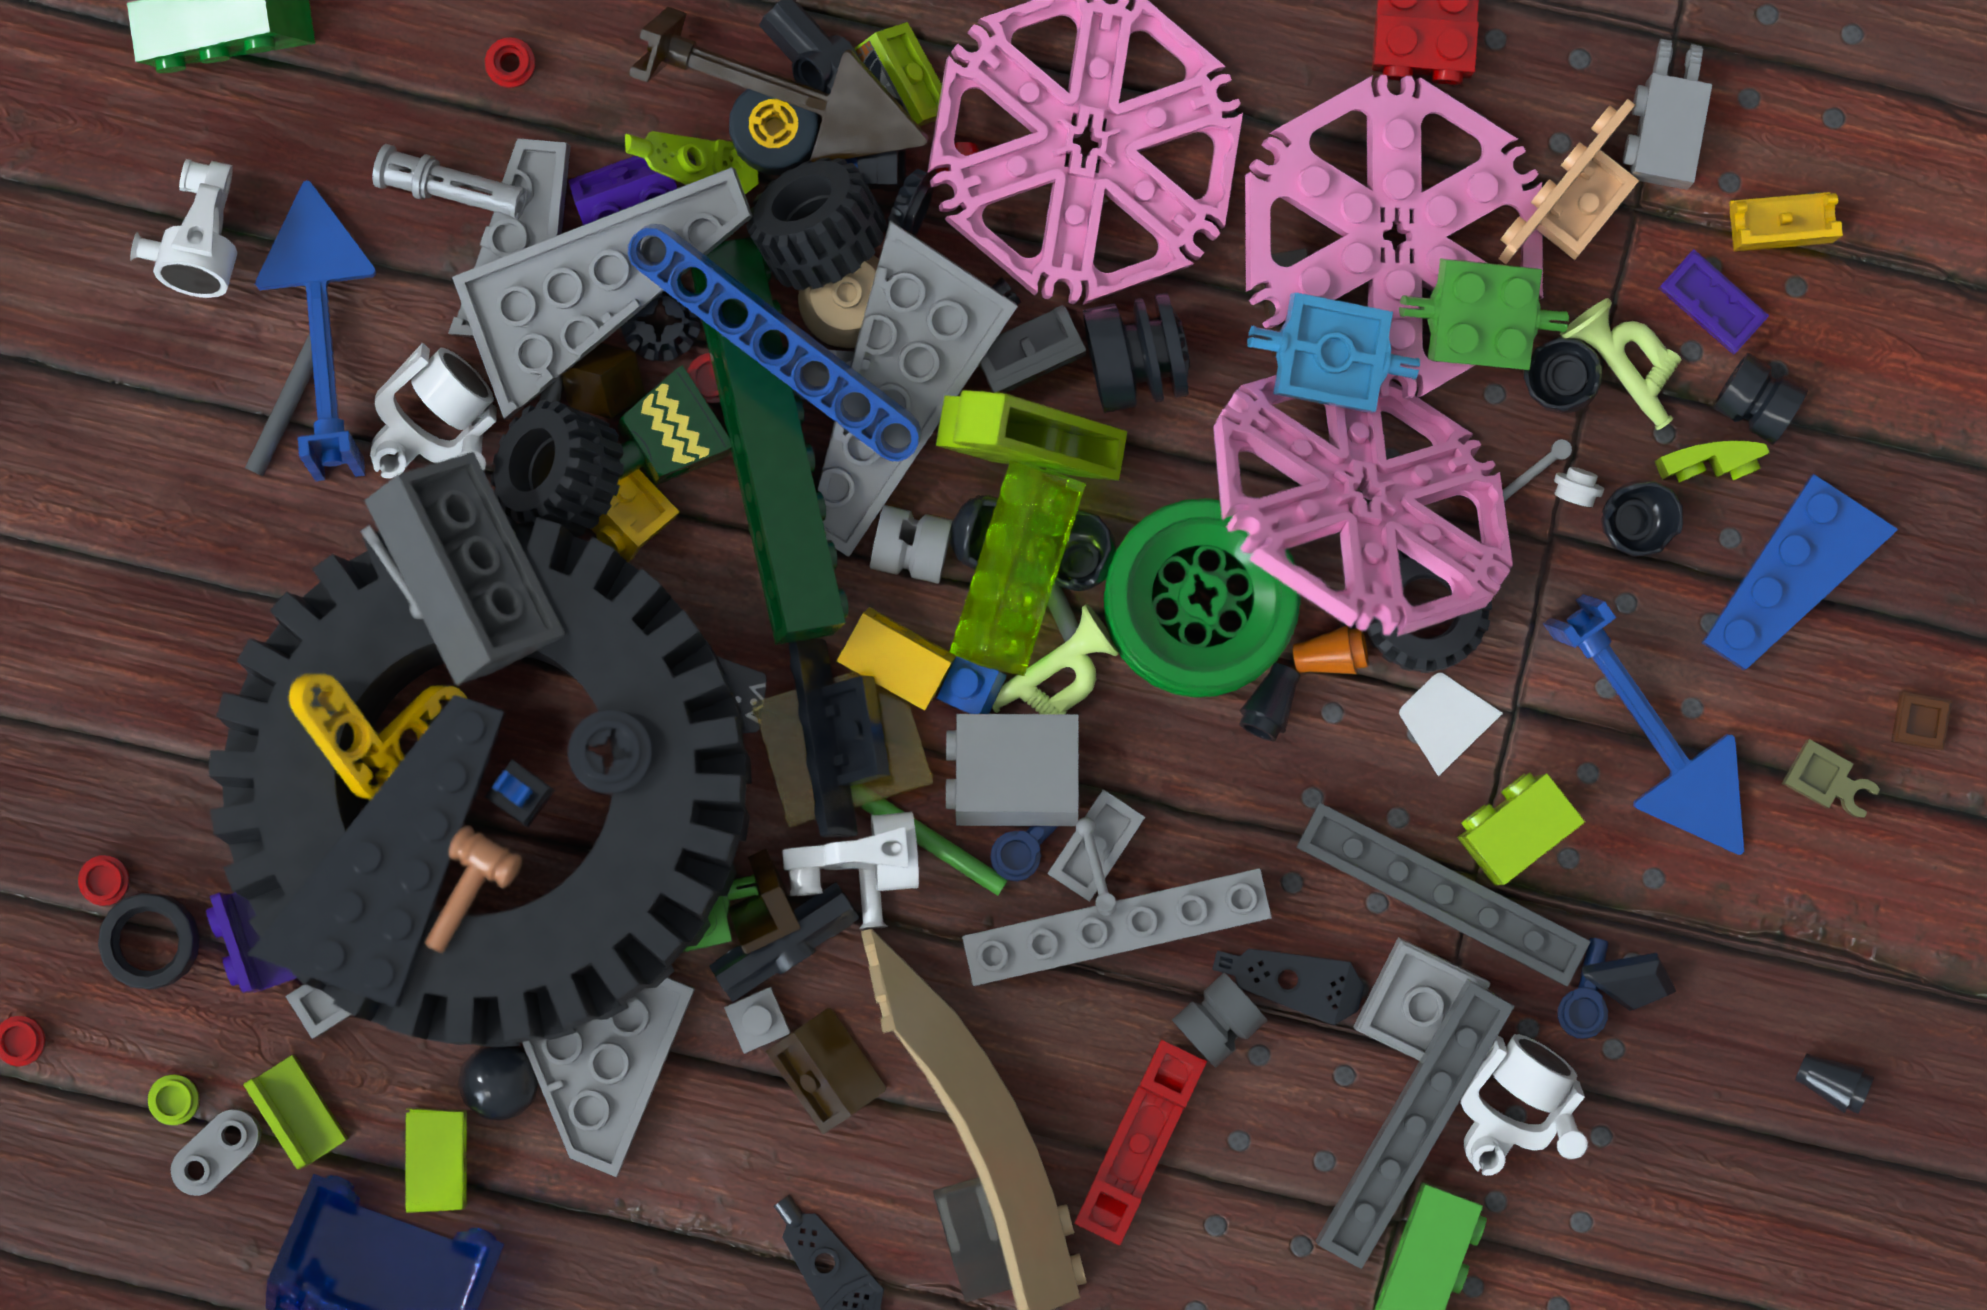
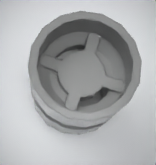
(929, 540)

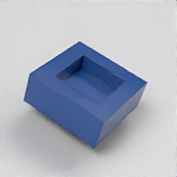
(971, 687)

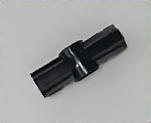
(811, 51)
(819, 920)

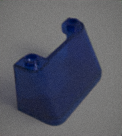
(368, 1261)

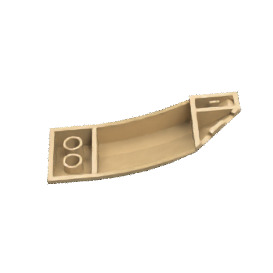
(991, 1127)

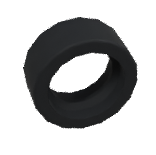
(110, 937)

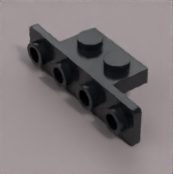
(839, 733)

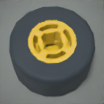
(772, 145)

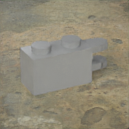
(1669, 122)

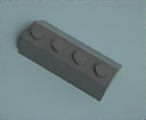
(464, 567)

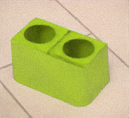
(436, 1159)

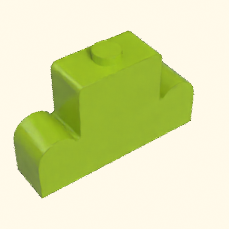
(1018, 430)

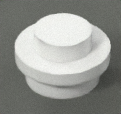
(1578, 486)

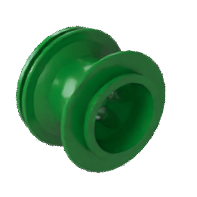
(1158, 646)

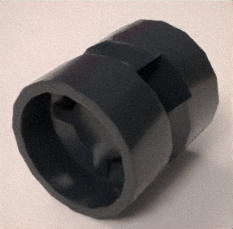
(1760, 398)

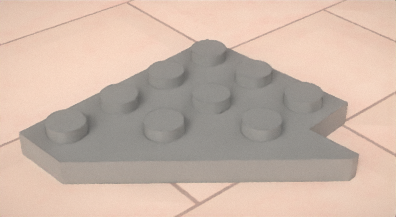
(607, 1073)

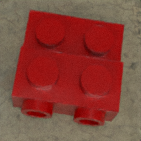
(1426, 39)

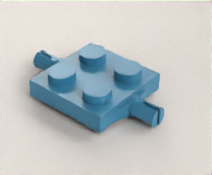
(1333, 352)

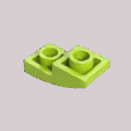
(1734, 457)

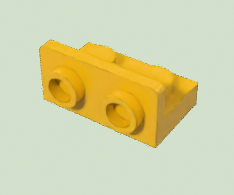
(634, 515)

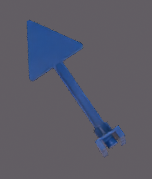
(312, 253)
(1700, 791)

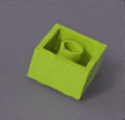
(1520, 828)

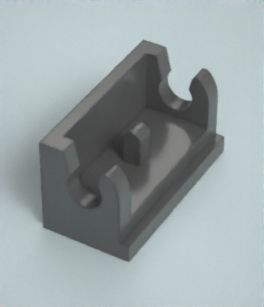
(1032, 351)

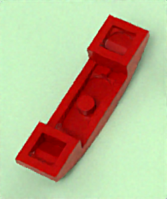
(1139, 1142)

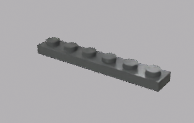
(1443, 894)
(1414, 1123)

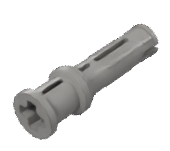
(424, 183)

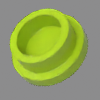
(173, 1099)

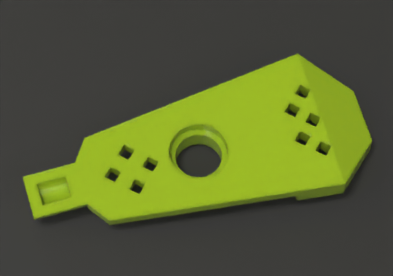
(668, 156)

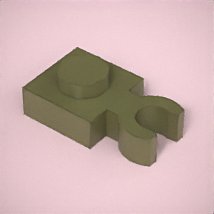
(1823, 776)

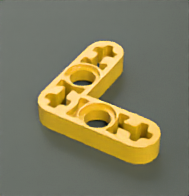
(374, 750)

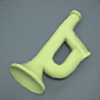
(1595, 330)
(1088, 638)

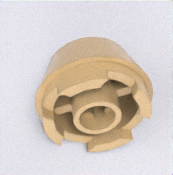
(838, 308)

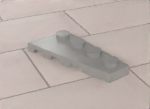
(543, 172)

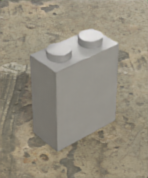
(1014, 770)

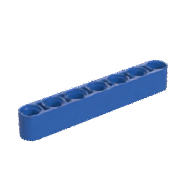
(749, 339)

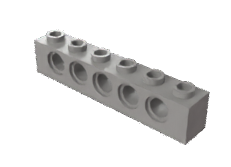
(1133, 925)

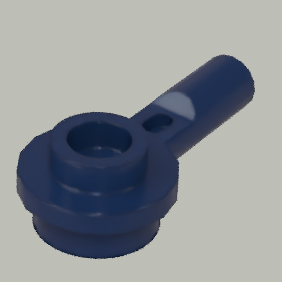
(1018, 854)
(1583, 1010)

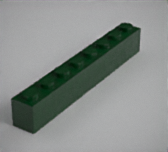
(774, 466)

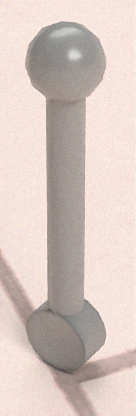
(1559, 451)
(391, 566)
(1105, 902)

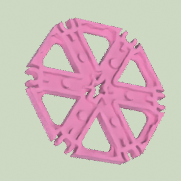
(1122, 170)
(1367, 212)
(1368, 532)

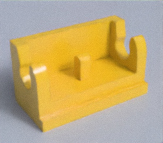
(1784, 221)
(896, 658)

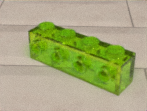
(1015, 569)

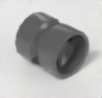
(1219, 1020)

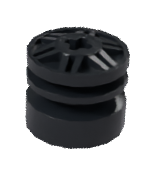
(1136, 352)

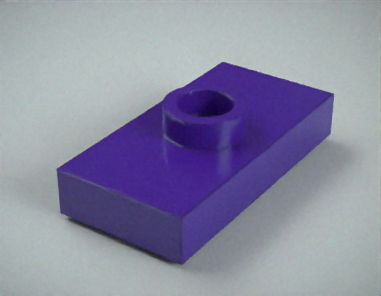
(1713, 302)

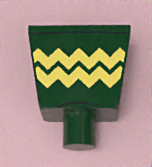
(671, 431)

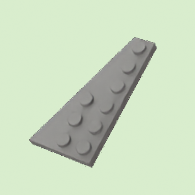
(568, 294)
(916, 343)

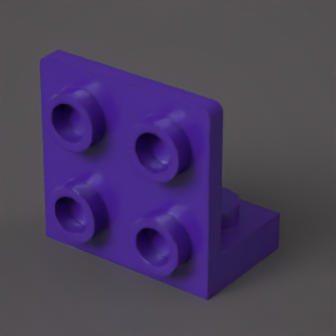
(617, 188)
(230, 920)

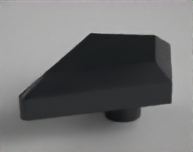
(1632, 980)

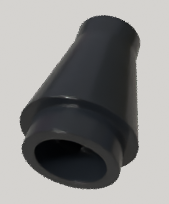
(1270, 705)
(1836, 1082)

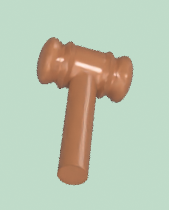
(483, 860)

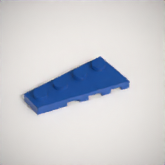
(1801, 563)

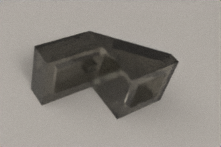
(972, 1239)

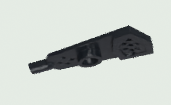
(1312, 987)
(848, 1273)

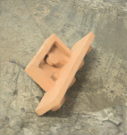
(1583, 199)

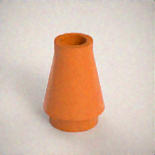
(1333, 652)

